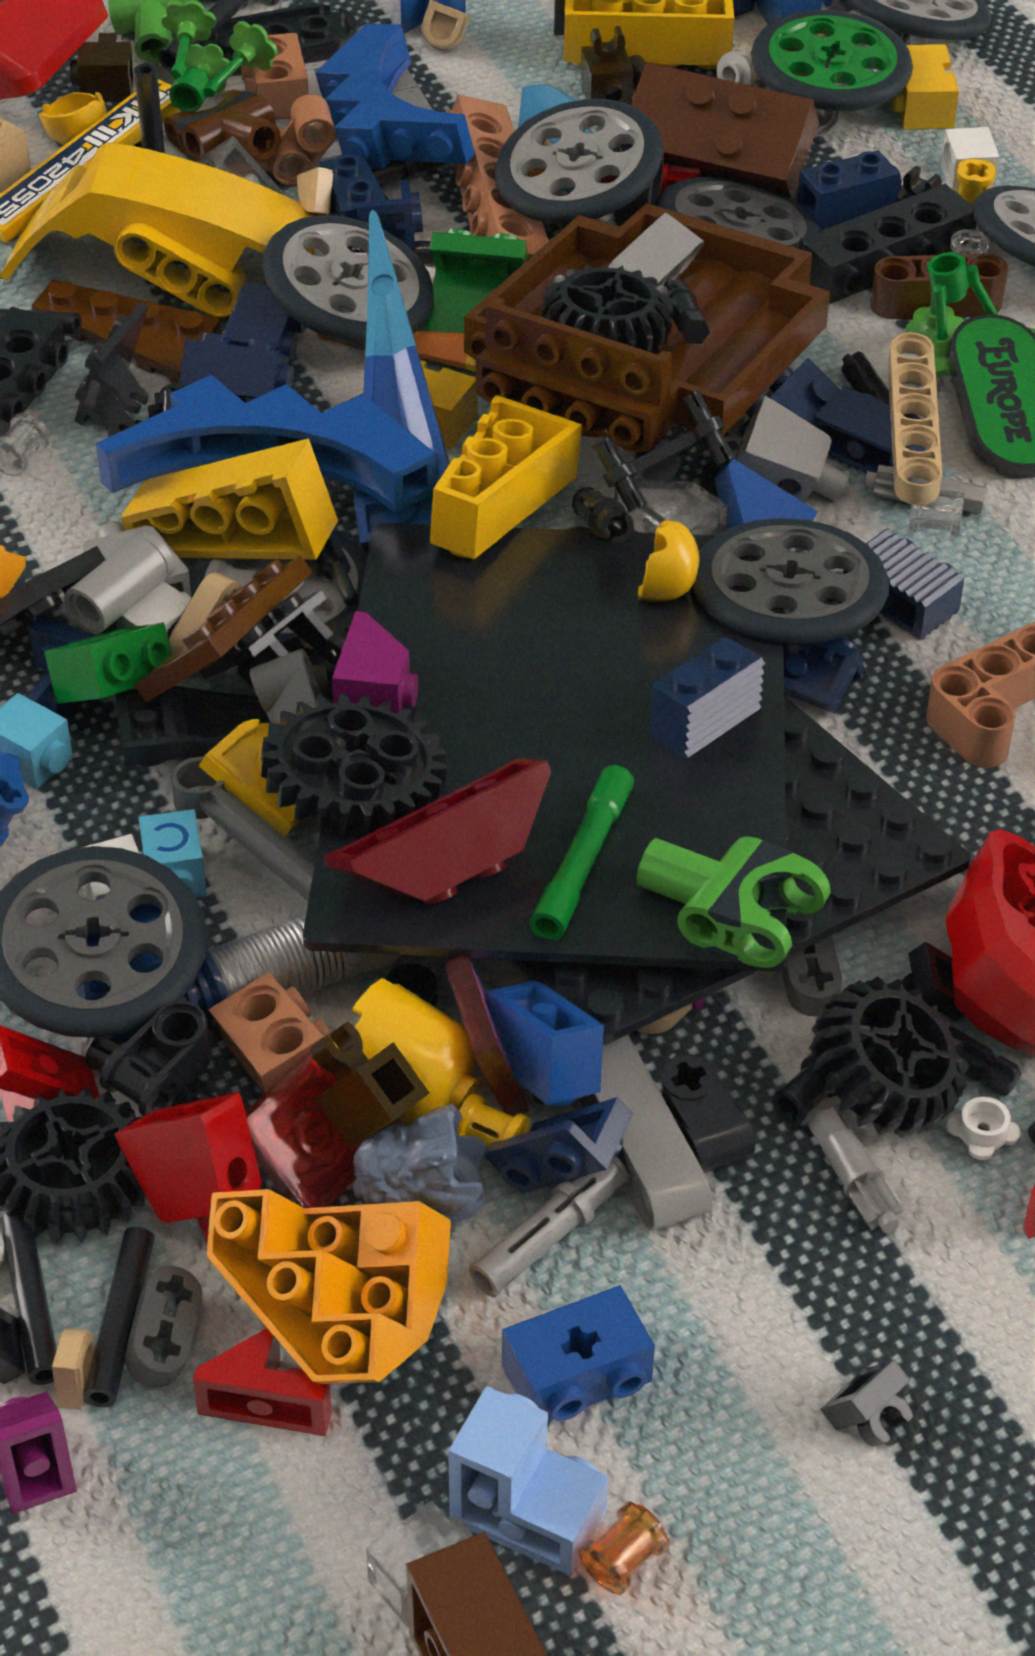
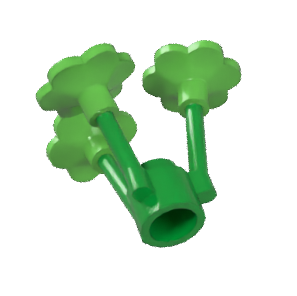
(203, 70)
(948, 282)

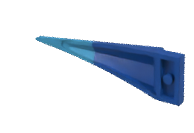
(394, 382)

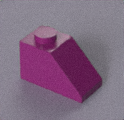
(374, 666)
(33, 1452)

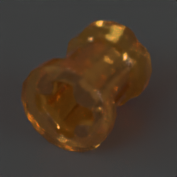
(643, 1538)

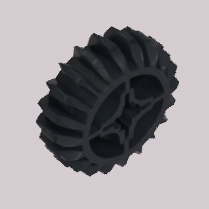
(612, 305)
(875, 1066)
(68, 1165)

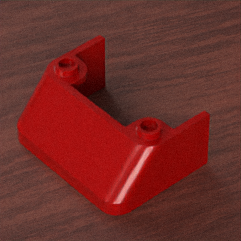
(41, 38)

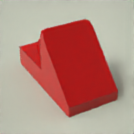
(40, 1068)
(250, 1389)

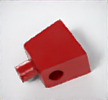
(189, 1154)

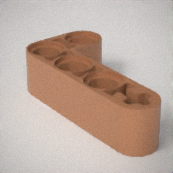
(977, 695)

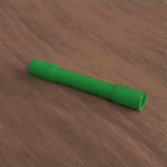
(563, 892)

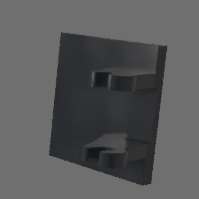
(111, 377)
(261, 641)

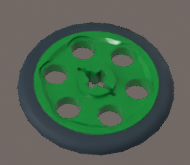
(849, 66)

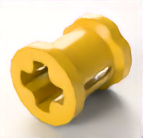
(974, 178)
(478, 1115)

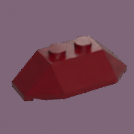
(452, 837)

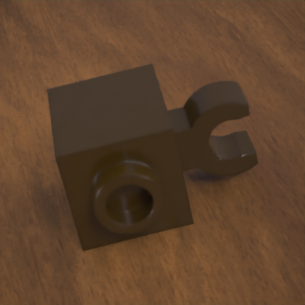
(104, 68)
(607, 69)
(368, 1091)

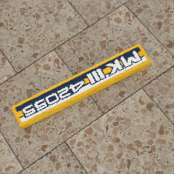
(28, 193)

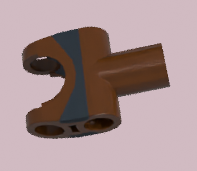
(237, 115)

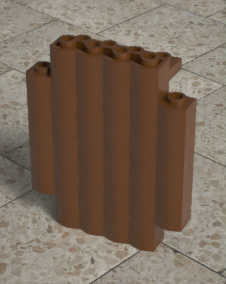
(750, 297)

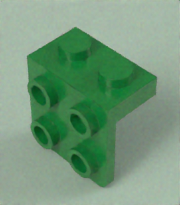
(468, 272)

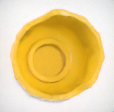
(71, 115)
(672, 565)

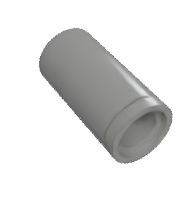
(119, 582)

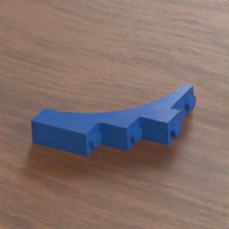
(372, 119)
(211, 424)

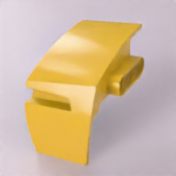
(176, 208)

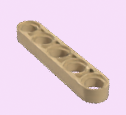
(914, 431)

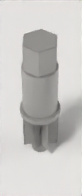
(884, 488)
(856, 1171)

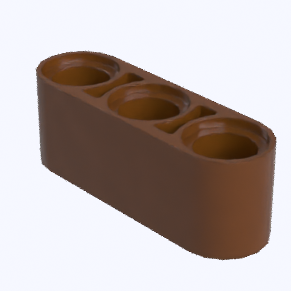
(904, 285)

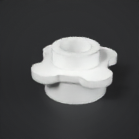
(988, 1115)

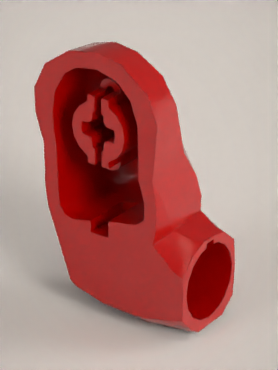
(995, 941)

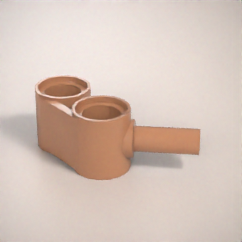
(302, 140)

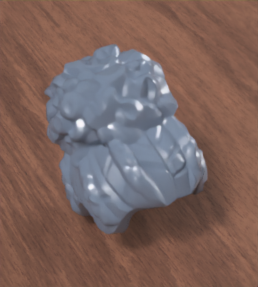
(423, 1165)

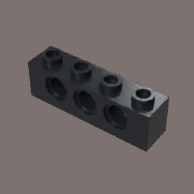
(915, 226)
(30, 355)

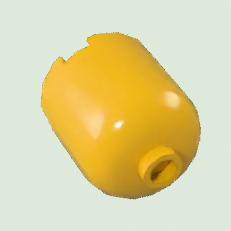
(426, 1037)

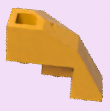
(334, 1284)

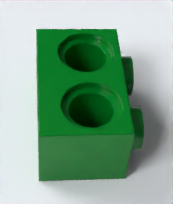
(106, 662)

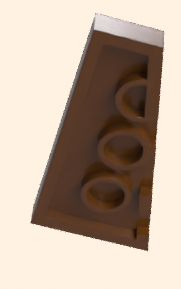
(162, 333)
(225, 626)

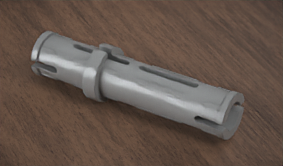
(568, 1208)

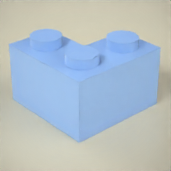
(518, 1488)

